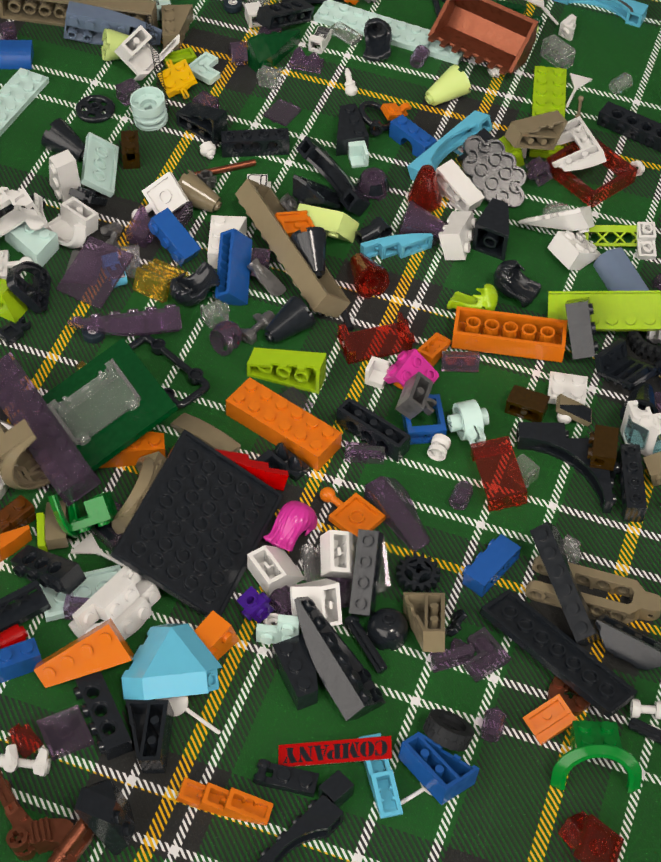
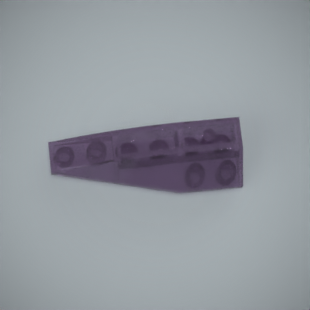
(132, 323)

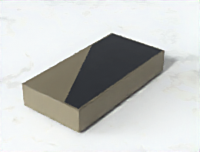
(574, 409)

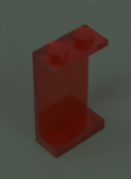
(376, 341)
(499, 473)

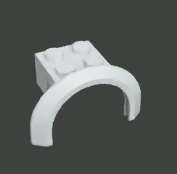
(137, 53)
(74, 222)

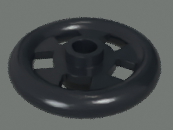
(95, 108)

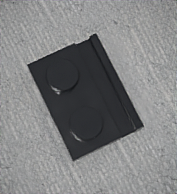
(88, 195)

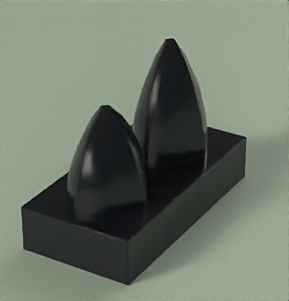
(294, 465)

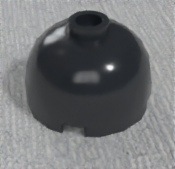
(387, 629)

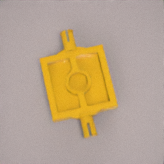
(177, 78)

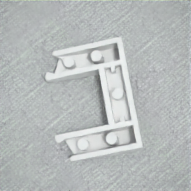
(590, 150)

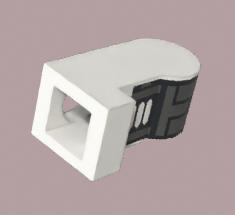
(320, 37)

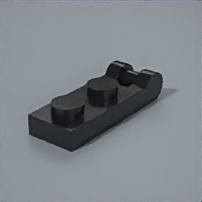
(286, 778)

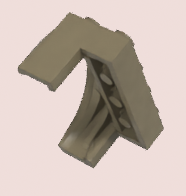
(17, 458)

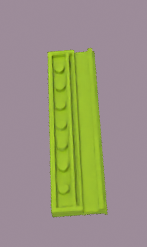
(613, 309)

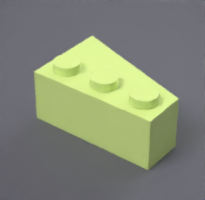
(335, 223)

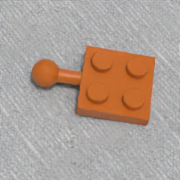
(353, 513)

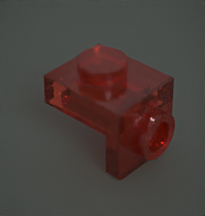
(25, 739)
(572, 828)

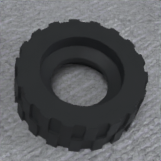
(448, 730)

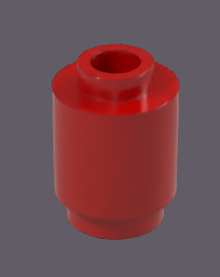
(12, 636)

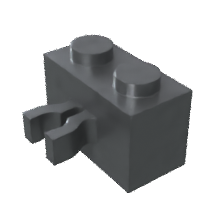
(415, 396)

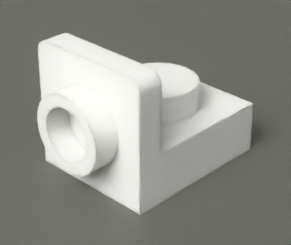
(567, 27)

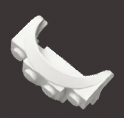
(124, 599)

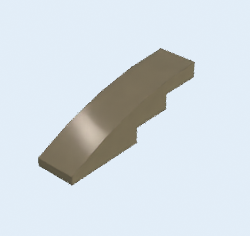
(205, 432)

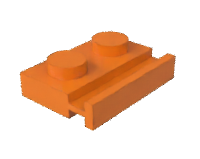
(294, 221)
(549, 719)

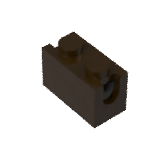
(130, 146)
(527, 404)
(604, 447)

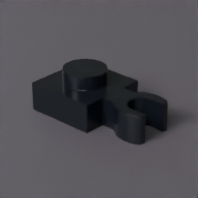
(12, 332)

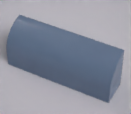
(618, 271)

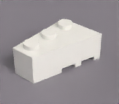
(63, 174)
(458, 187)
(218, 225)
(458, 235)

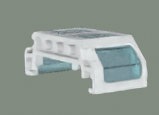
(642, 428)

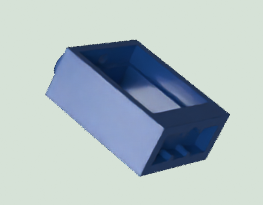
(418, 432)

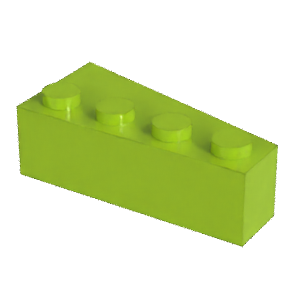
(289, 368)

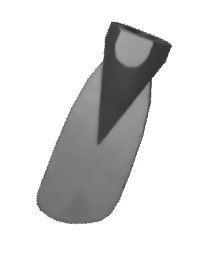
(267, 278)

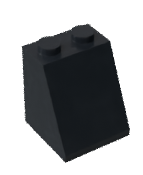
(492, 230)

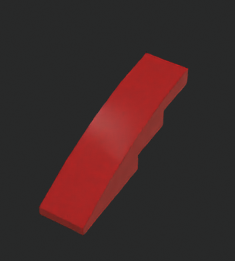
(273, 477)

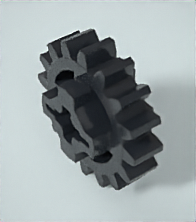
(418, 573)

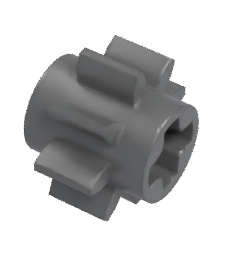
(207, 177)

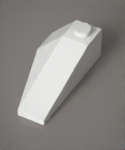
(570, 220)

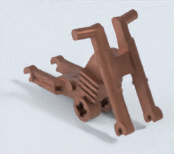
(44, 835)

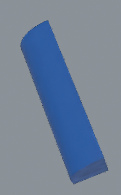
(16, 54)
(232, 268)

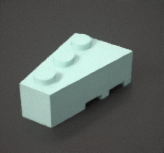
(37, 244)

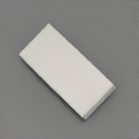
(646, 241)

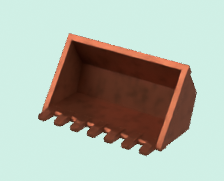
(485, 32)

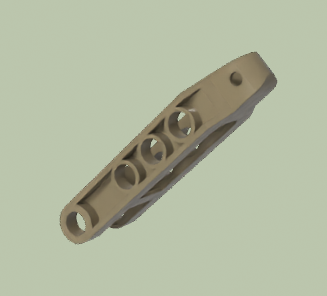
(640, 608)

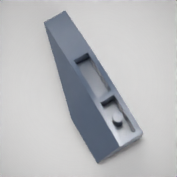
(88, 22)

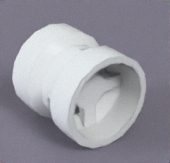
(439, 446)

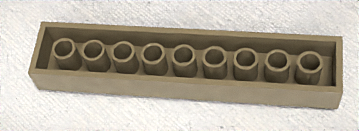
(54, 11)

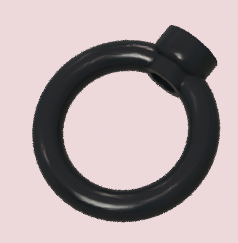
(380, 127)

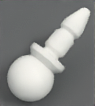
(350, 87)

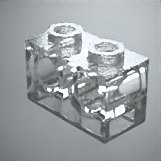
(557, 52)

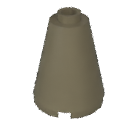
(199, 192)

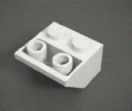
(573, 249)
(337, 554)
(272, 568)
(325, 596)

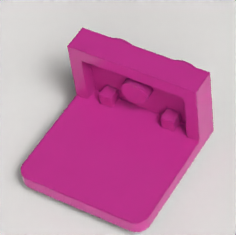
(408, 365)

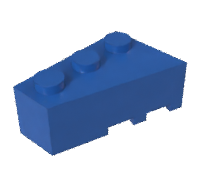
(436, 768)

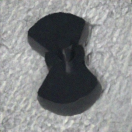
(455, 626)

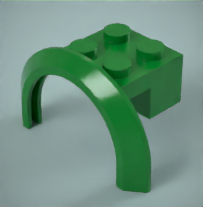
(99, 508)
(591, 741)

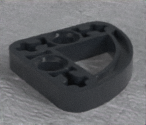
(33, 296)

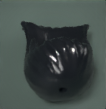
(377, 40)
(514, 284)
(194, 288)

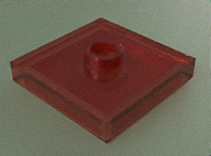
(597, 842)

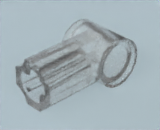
(131, 269)

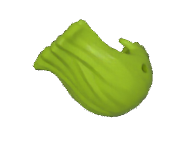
(486, 301)

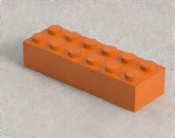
(509, 334)
(283, 422)

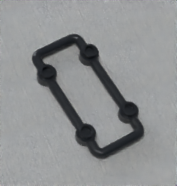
(195, 375)

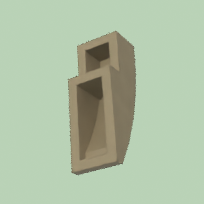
(54, 535)

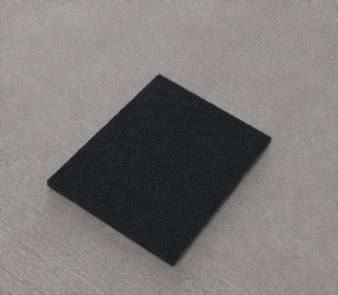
(197, 525)

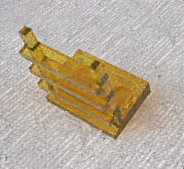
(155, 279)

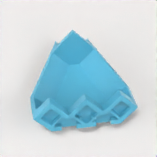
(170, 665)

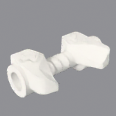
(10, 761)

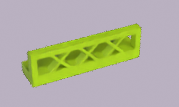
(629, 229)

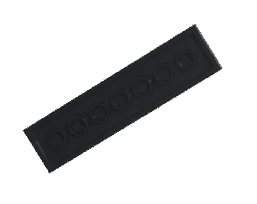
(559, 653)

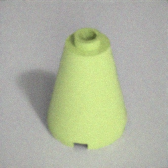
(111, 41)
(448, 87)

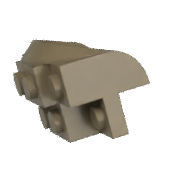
(148, 469)

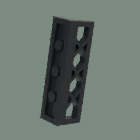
(25, 606)

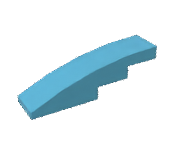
(402, 244)
(383, 786)

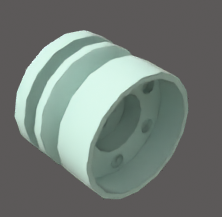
(149, 108)

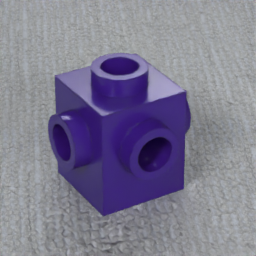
(255, 605)

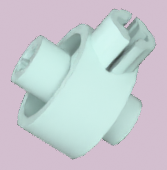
(468, 421)

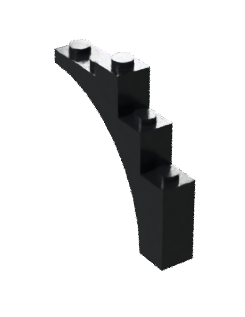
(554, 440)

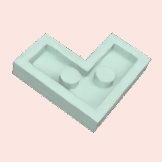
(203, 68)
(286, 628)

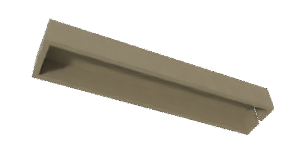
(261, 206)

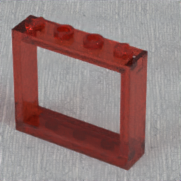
(624, 170)

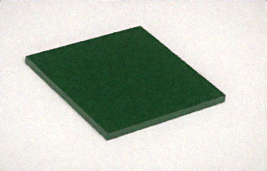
(125, 430)

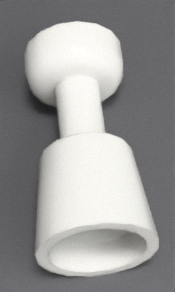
(636, 709)

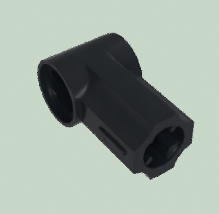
(377, 229)

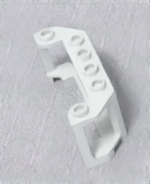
(19, 215)

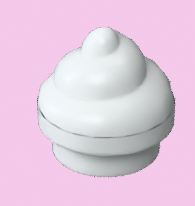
(208, 149)

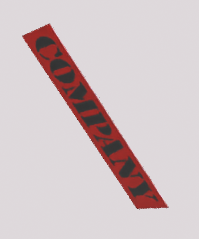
(335, 751)

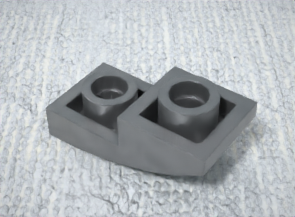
(289, 202)

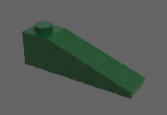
(271, 48)

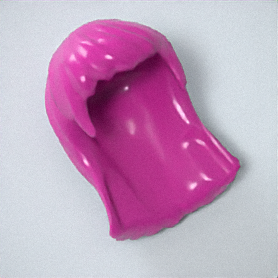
(290, 524)

